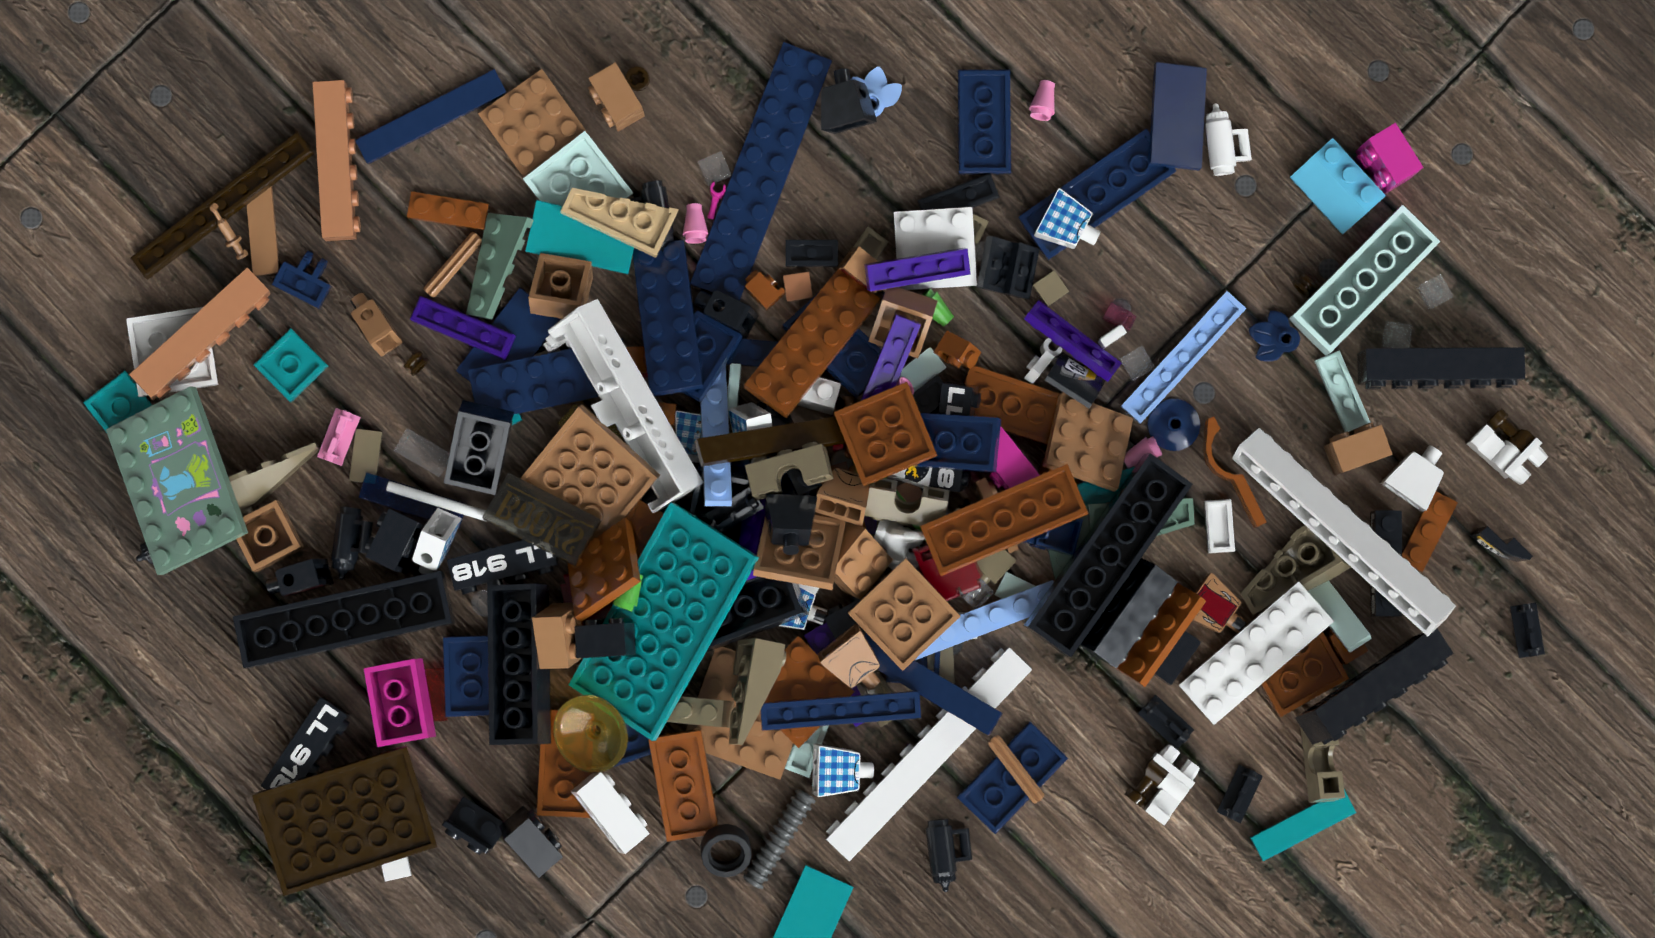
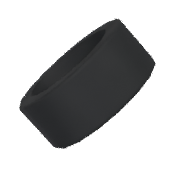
(731, 867)

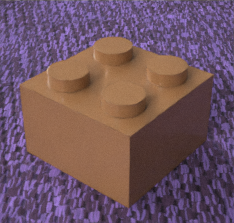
(616, 96)
(559, 285)
(908, 305)
(1353, 451)
(269, 536)
(859, 561)
(556, 636)

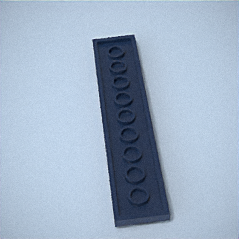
(761, 171)

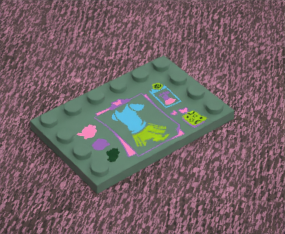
(176, 481)

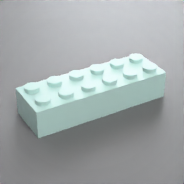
(1364, 280)

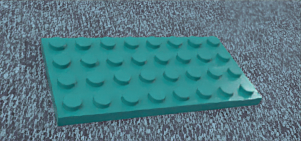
(683, 599)

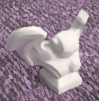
(898, 540)

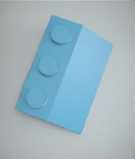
(1337, 186)

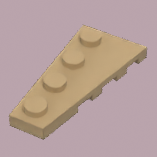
(625, 220)

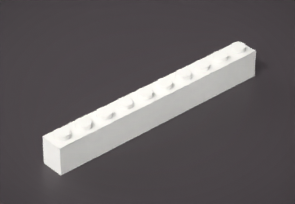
(1343, 532)
(923, 759)

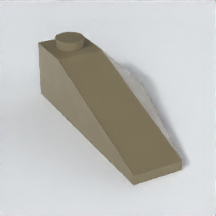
(254, 487)
(1301, 560)
(757, 668)

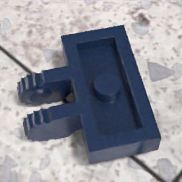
(301, 284)

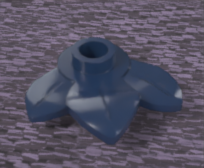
(1270, 337)

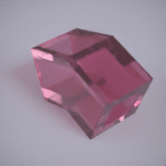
(1119, 316)

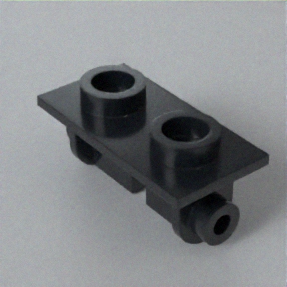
(742, 507)
(1527, 630)
(1166, 721)
(1239, 793)

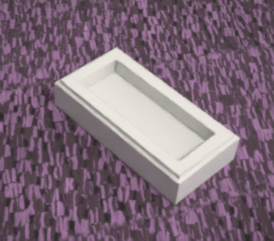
(1219, 526)

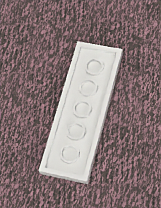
(1256, 653)

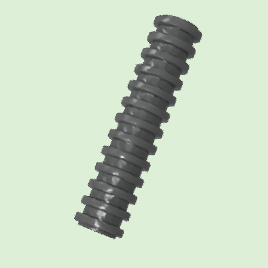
(779, 839)

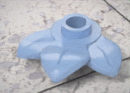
(879, 91)

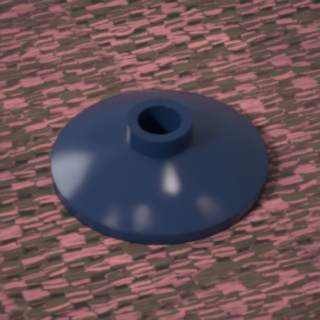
(1164, 434)

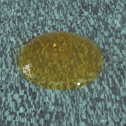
(582, 742)

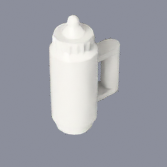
(1221, 144)

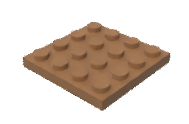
(592, 470)
(762, 750)

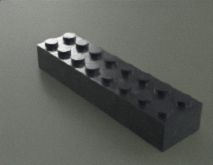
(1108, 554)
(343, 620)

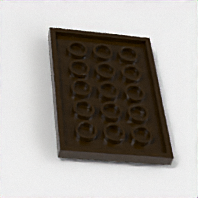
(344, 820)

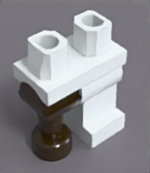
(1508, 455)
(1170, 781)

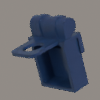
(1060, 539)

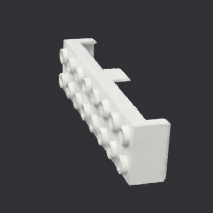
(628, 401)

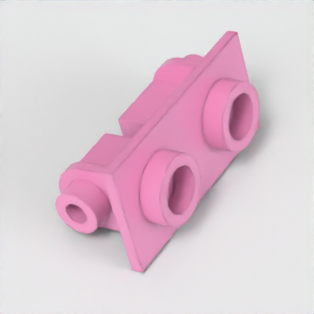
(338, 436)

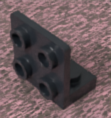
(473, 825)

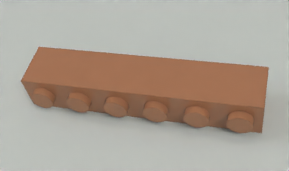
(335, 160)
(200, 334)

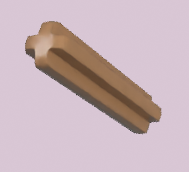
(453, 264)
(1016, 769)

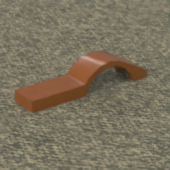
(1237, 480)

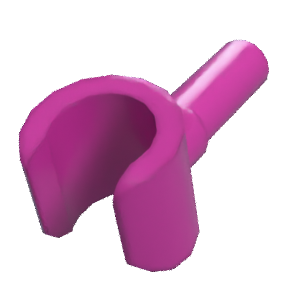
(715, 200)

